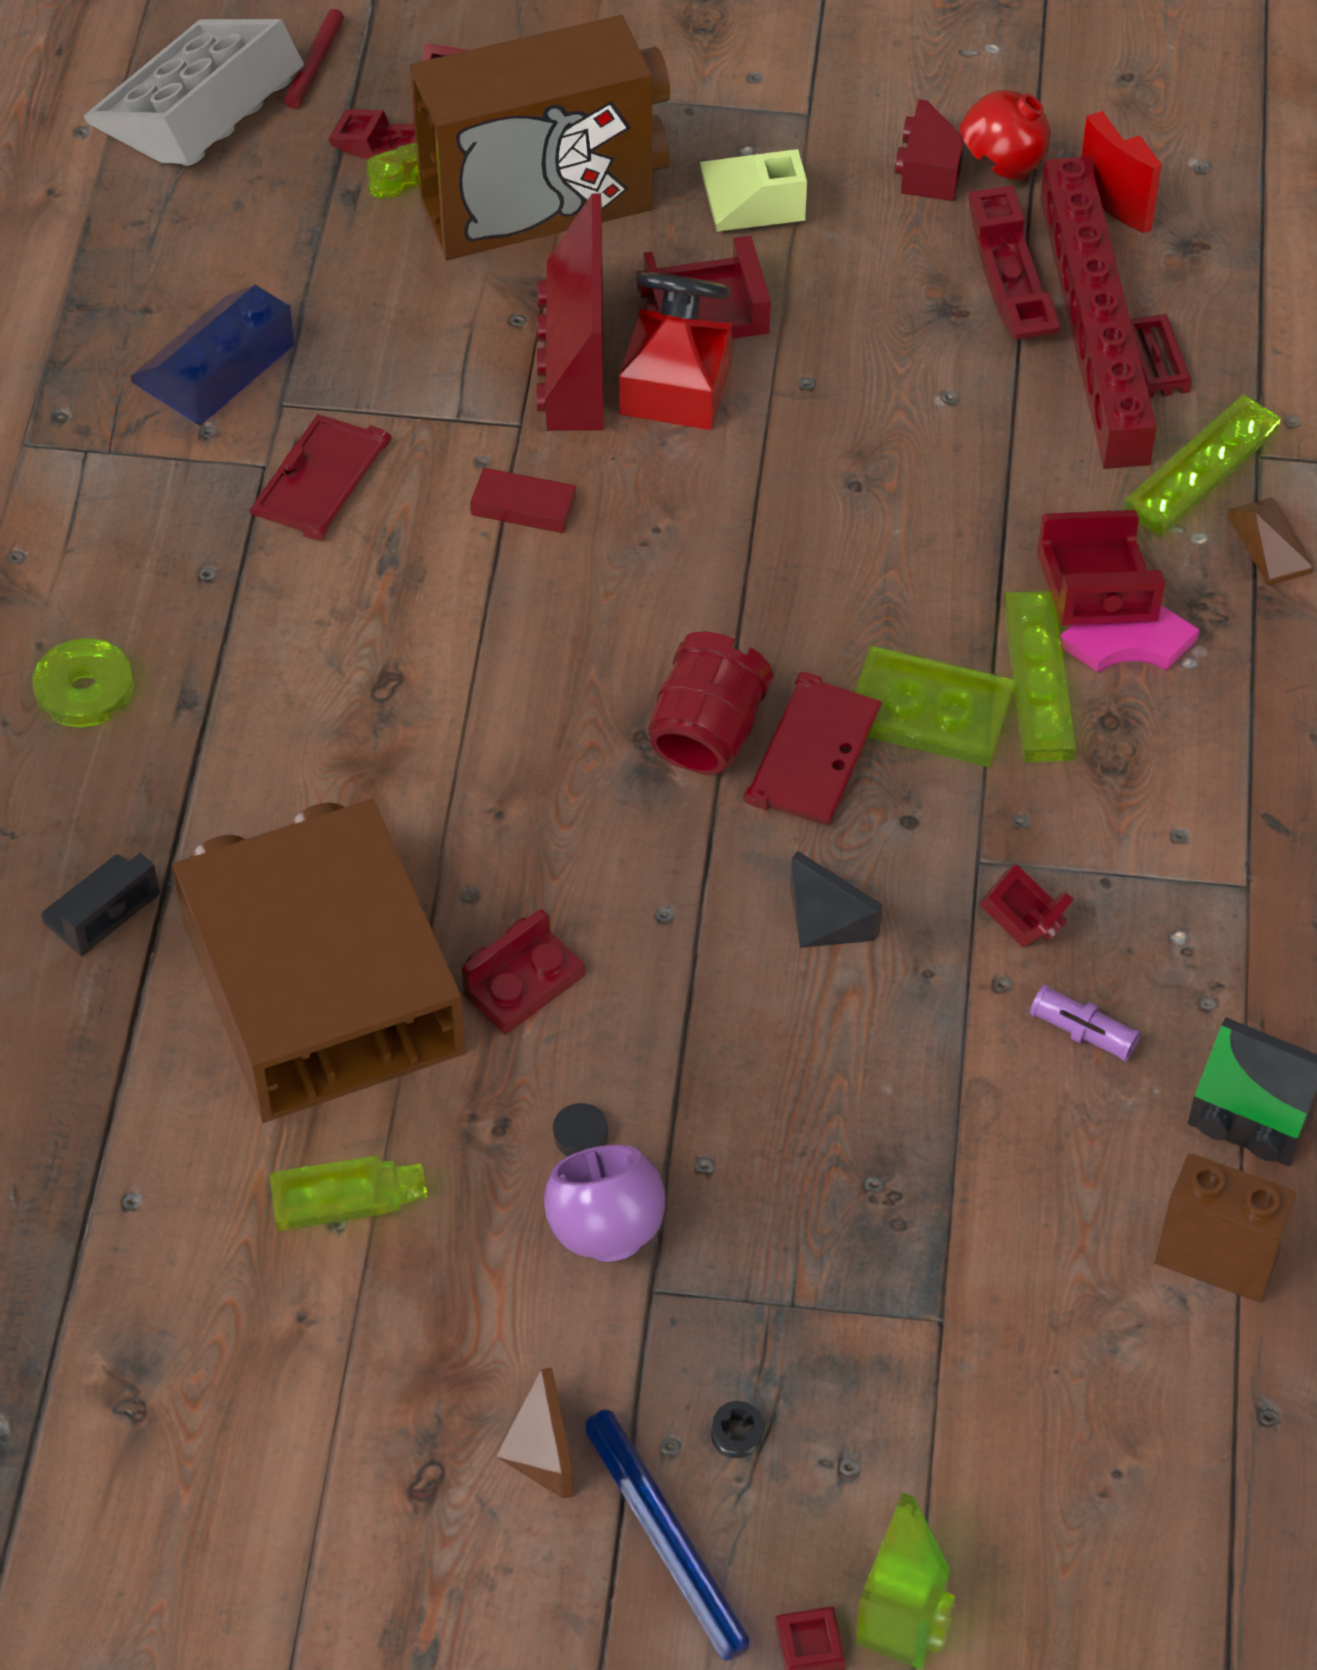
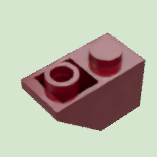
(932, 155)

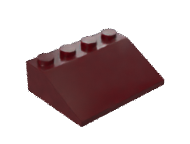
(573, 327)

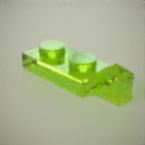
(343, 1191)

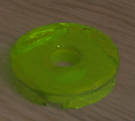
(78, 660)

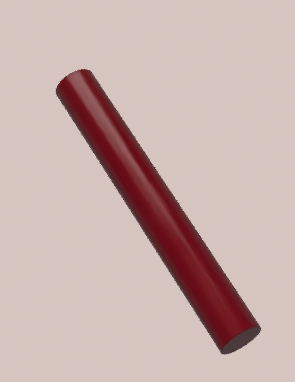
(314, 59)

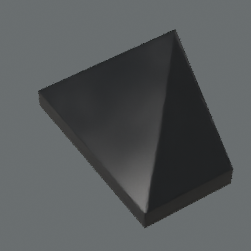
(830, 908)

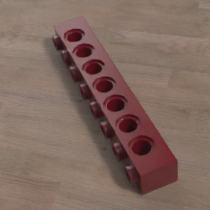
(1097, 314)

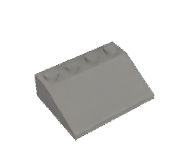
(199, 88)

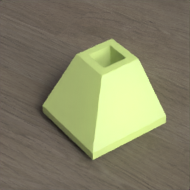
(755, 189)

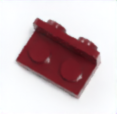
(520, 972)

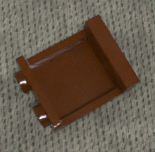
(1224, 1227)

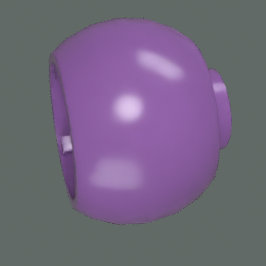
(605, 1202)

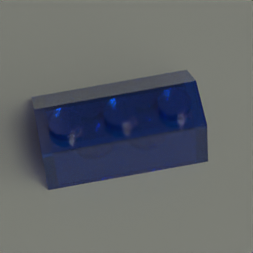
(219, 354)

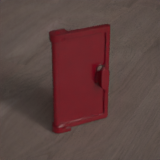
(326, 470)
(804, 762)

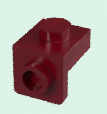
(1025, 907)

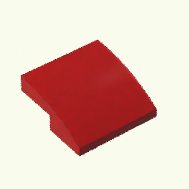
(1124, 172)

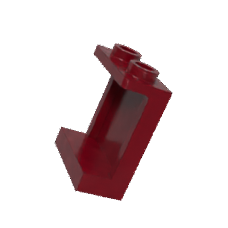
(749, 299)
(1098, 568)

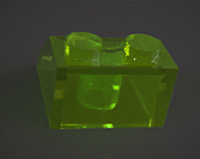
(906, 1594)

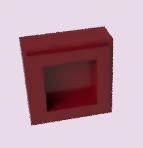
(810, 1640)

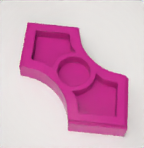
(1149, 642)

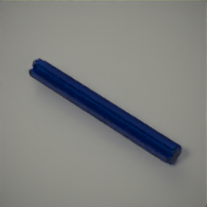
(667, 1535)

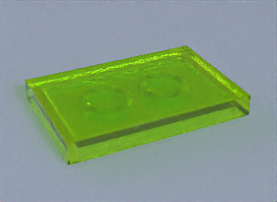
(935, 705)

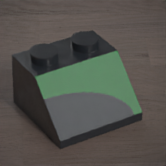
(1256, 1092)

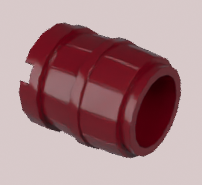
(708, 703)

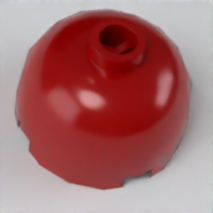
(1008, 131)

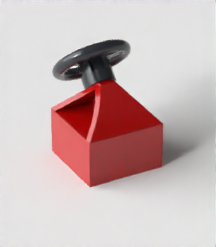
(675, 358)

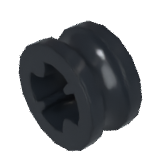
(721, 1421)

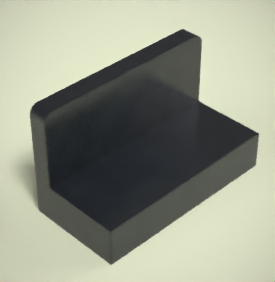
(102, 902)

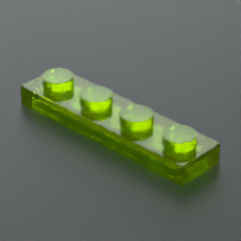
(1202, 464)
(1039, 677)

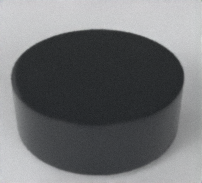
(579, 1128)

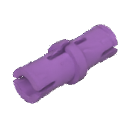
(1052, 1008)

